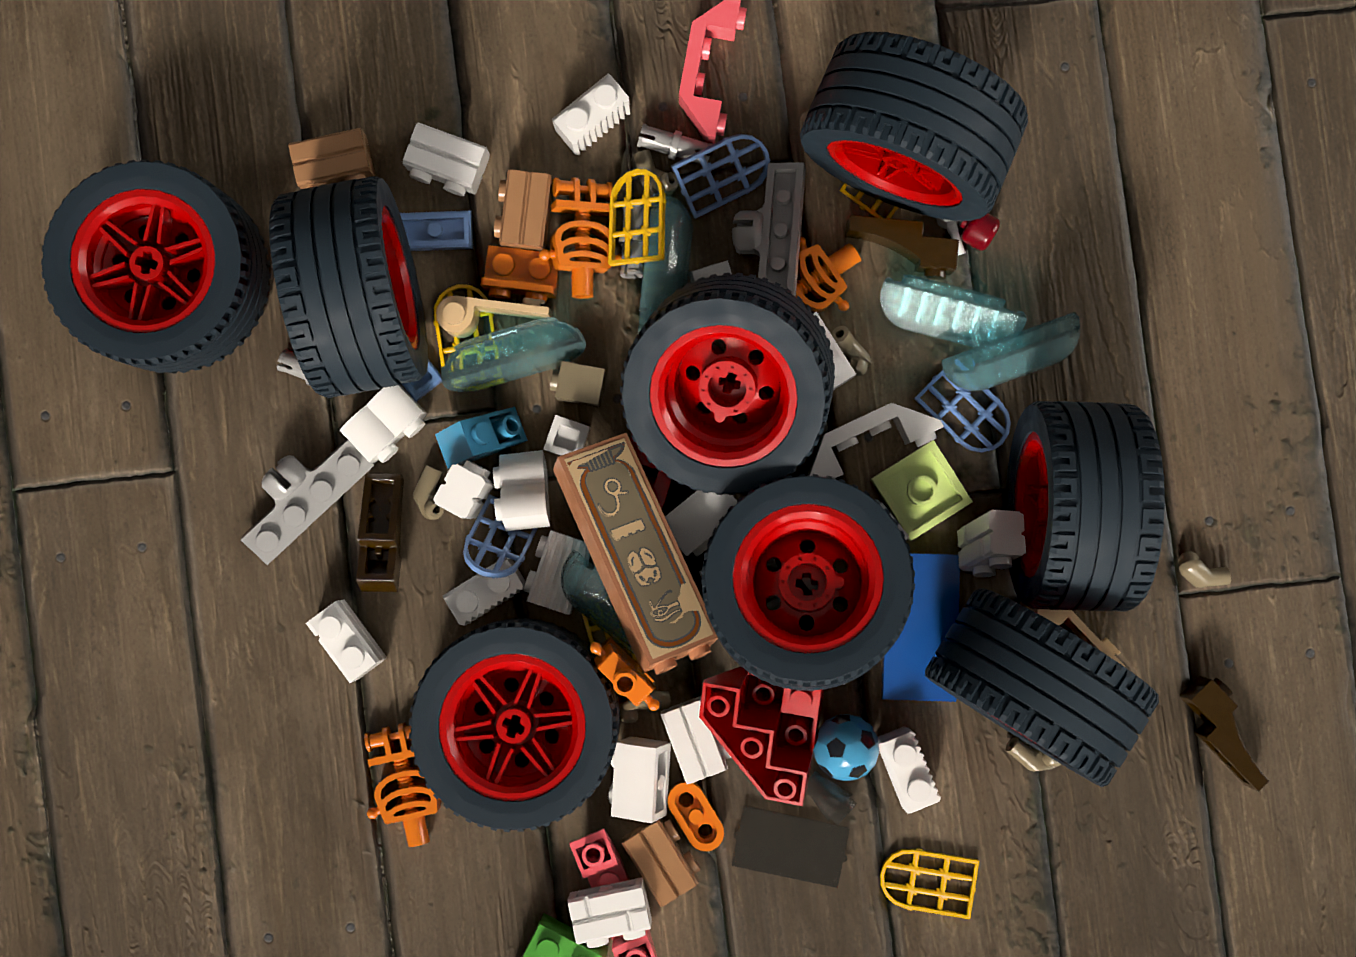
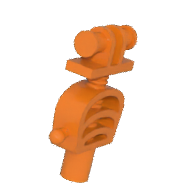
(582, 260)
(832, 268)
(624, 673)
(413, 817)

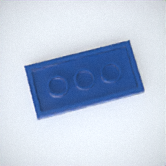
(930, 618)

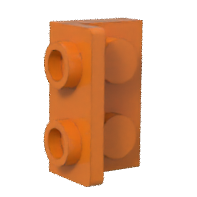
(520, 273)

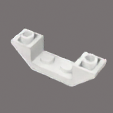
(910, 424)

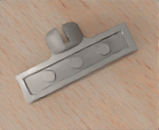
(776, 227)
(302, 497)

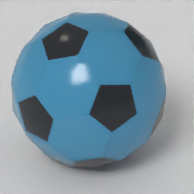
(846, 747)

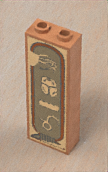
(635, 554)

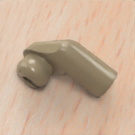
(644, 161)
(853, 351)
(425, 493)
(1198, 573)
(629, 711)
(1029, 756)

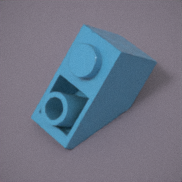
(480, 436)

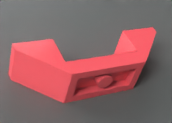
(716, 23)
(603, 866)

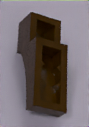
(930, 255)
(380, 533)
(1219, 732)

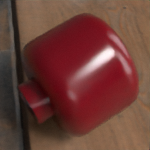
(980, 231)

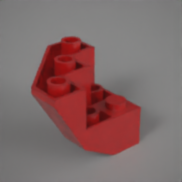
(764, 730)

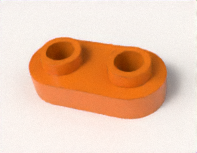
(694, 815)

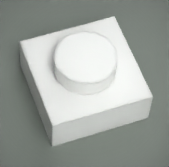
(566, 436)

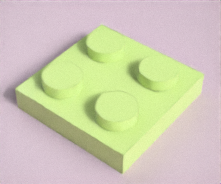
(921, 490)

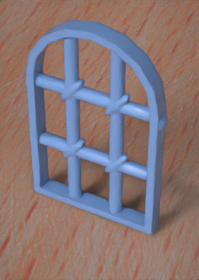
(707, 168)
(951, 406)
(482, 547)

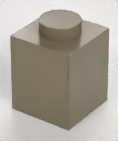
(578, 384)

